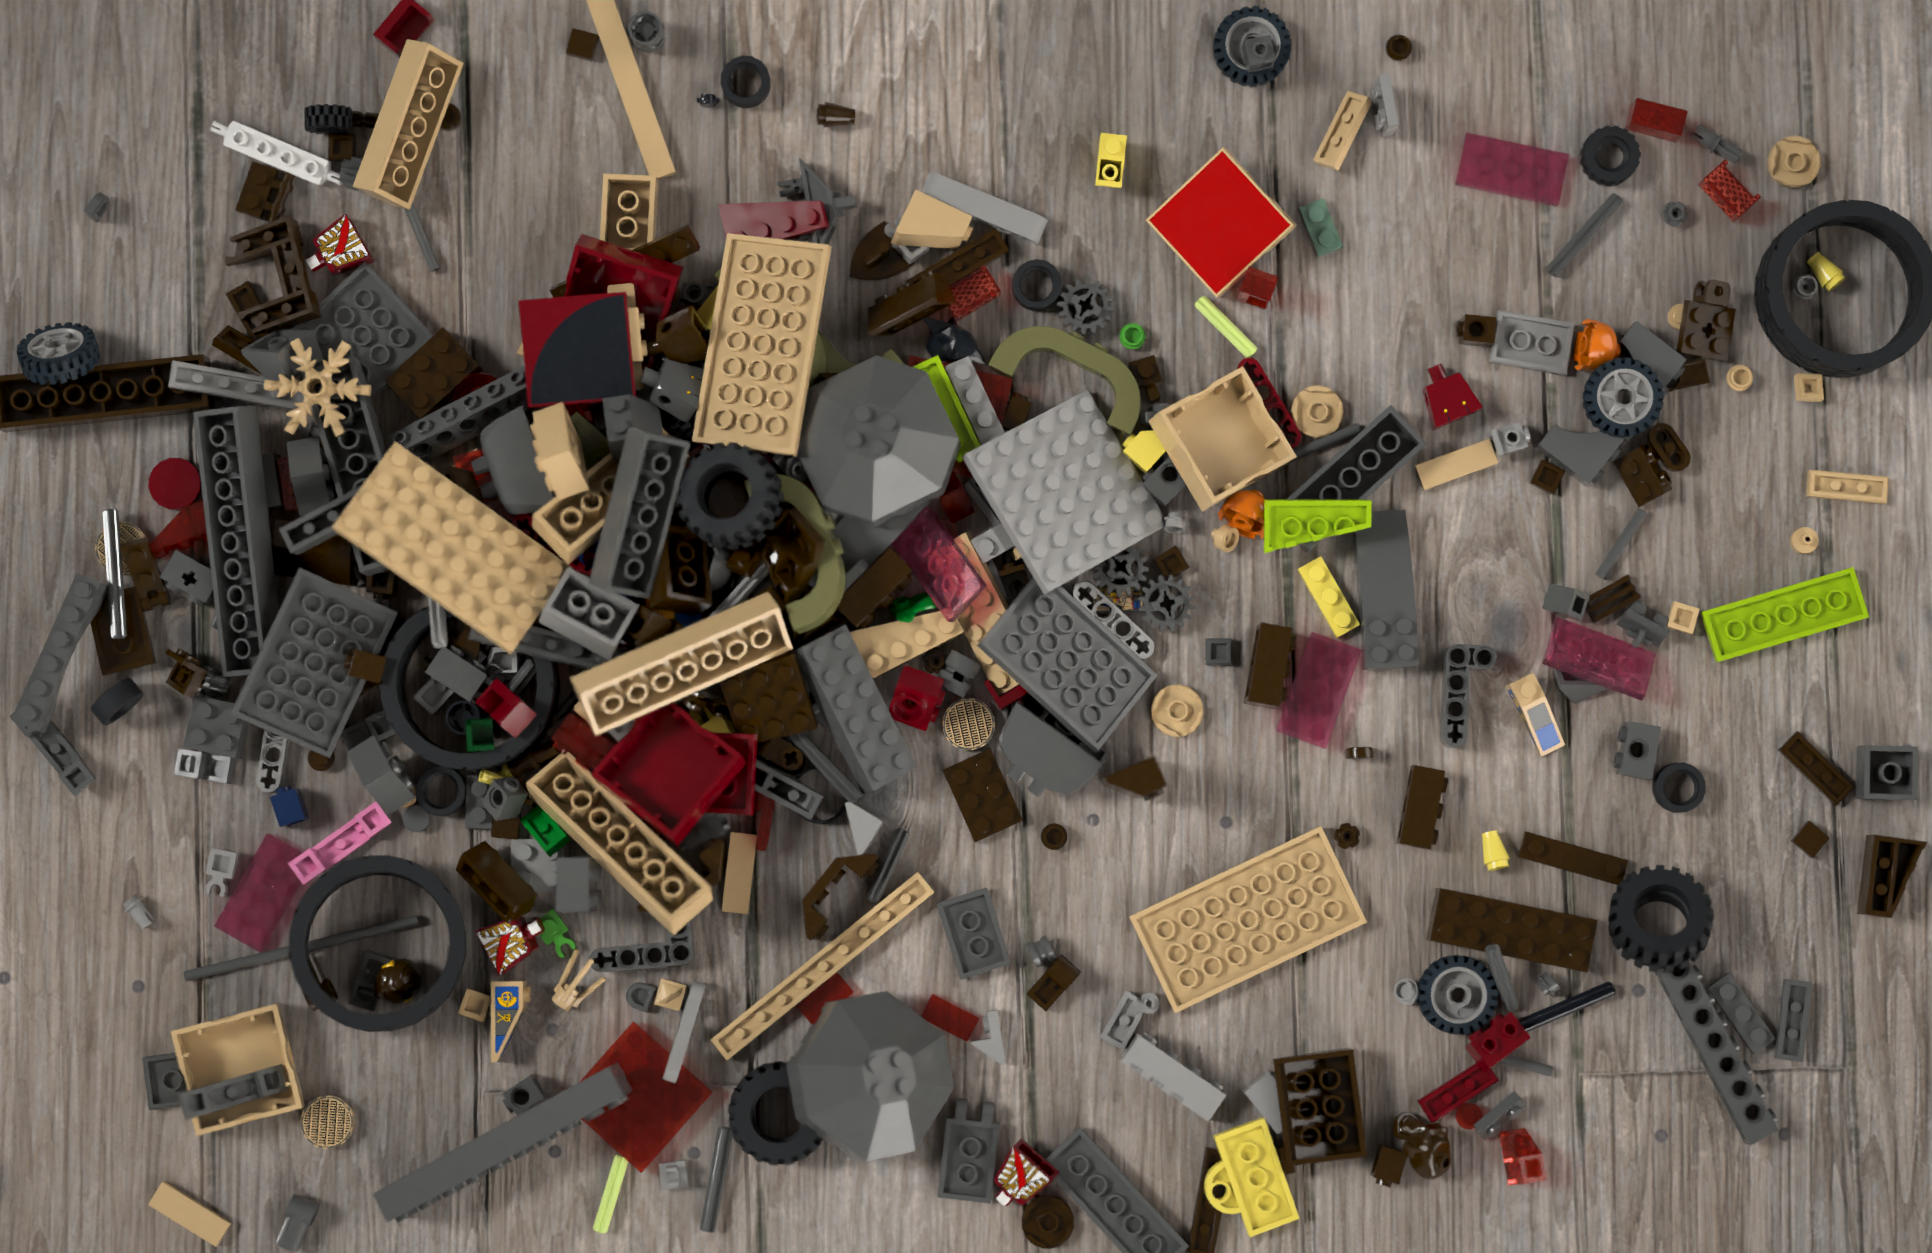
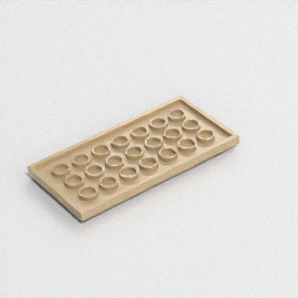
(762, 343)
(451, 547)
(1247, 919)

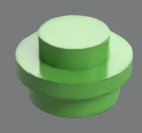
(1132, 336)

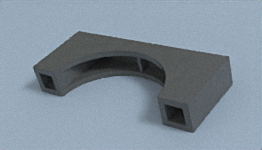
(1586, 453)

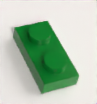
(545, 830)

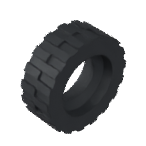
(1624, 141)

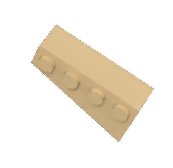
(898, 642)

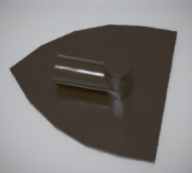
(876, 257)

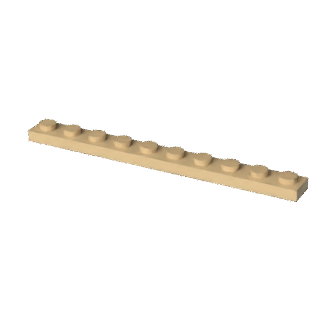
(822, 966)

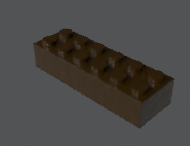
(1517, 929)

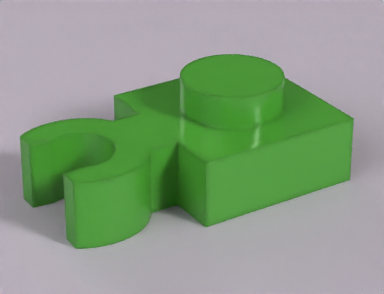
(554, 932)

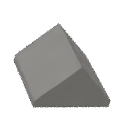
(863, 827)

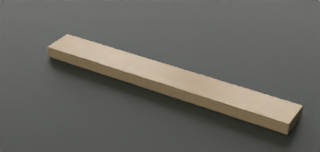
(631, 88)

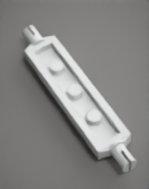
(276, 153)

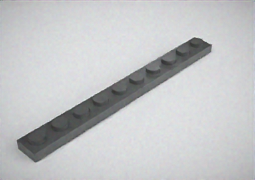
(561, 649)

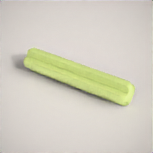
(1225, 326)
(610, 1194)

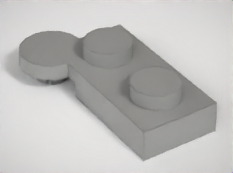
(1127, 1016)

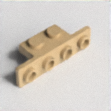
(636, 323)

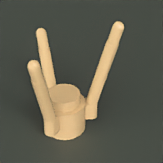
(566, 995)

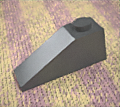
(786, 789)

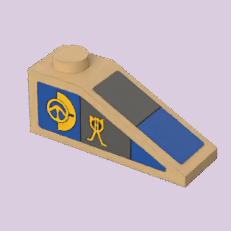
(1535, 713)
(507, 1008)

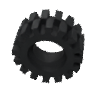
(328, 119)
(681, 429)

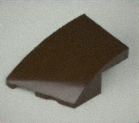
(793, 555)

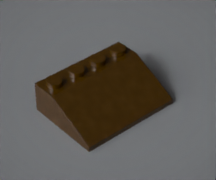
(1320, 1107)

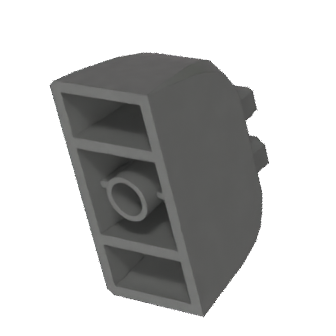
(512, 465)
(1046, 750)

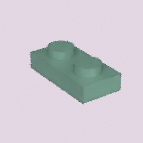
(1320, 227)

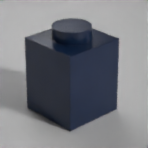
(289, 806)

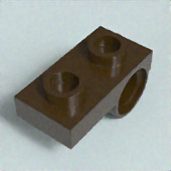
(1053, 982)

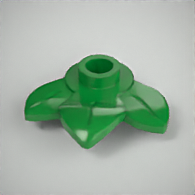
(905, 608)

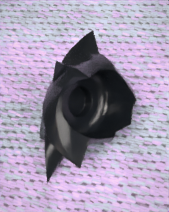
(951, 342)

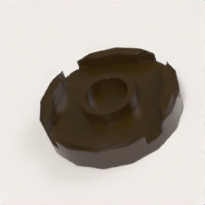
(1047, 1221)

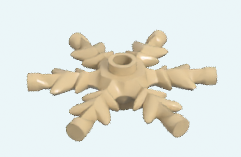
(308, 387)

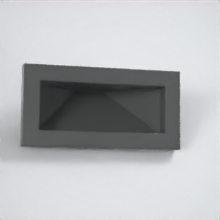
(1576, 688)

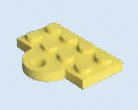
(1251, 1178)

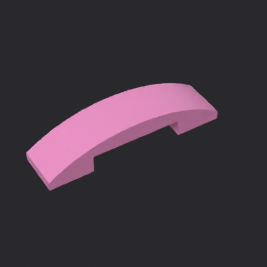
(340, 843)

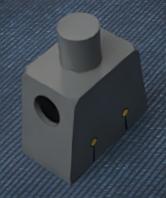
(675, 388)

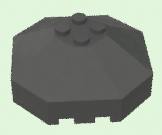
(876, 441)
(870, 1076)

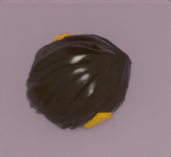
(398, 981)

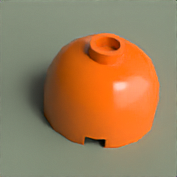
(1595, 346)
(1245, 512)

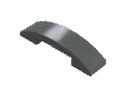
(61, 756)
(233, 1092)

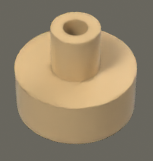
(1225, 538)
(1799, 543)

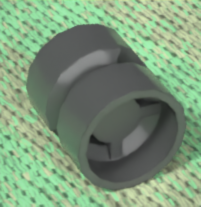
(646, 31)
(962, 665)

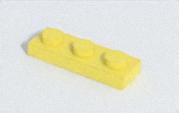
(1328, 597)

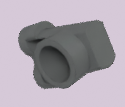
(704, 290)

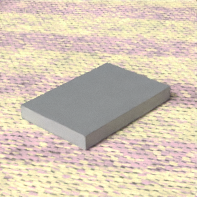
(1532, 343)

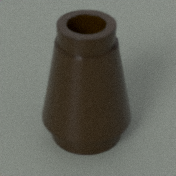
(834, 115)

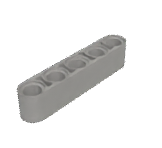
(986, 208)

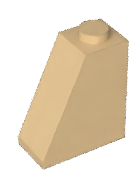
(932, 224)

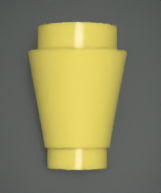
(1826, 272)
(1494, 851)

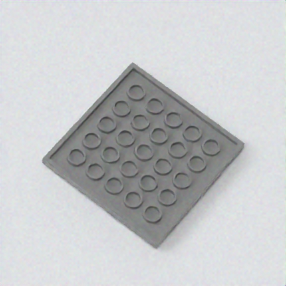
(1065, 491)

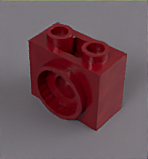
(917, 698)

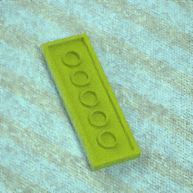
(1784, 614)

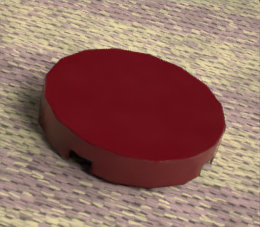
(175, 483)

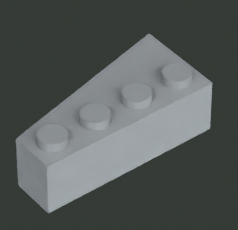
(1173, 1077)

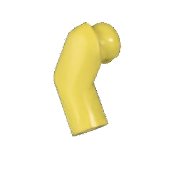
(488, 776)

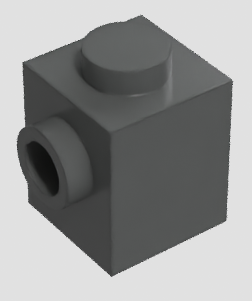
(1565, 602)

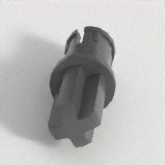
(1716, 144)

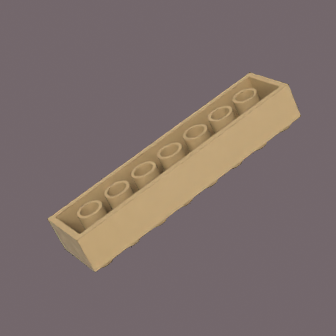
(681, 663)
(620, 842)

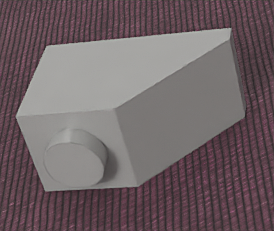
(992, 542)
(1265, 1099)

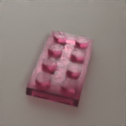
(1511, 169)
(939, 565)
(1599, 658)
(1318, 690)
(261, 894)

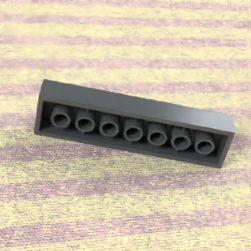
(358, 450)

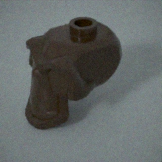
(1424, 1145)

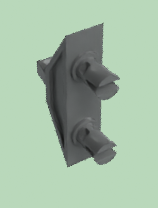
(816, 190)

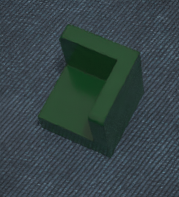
(479, 734)

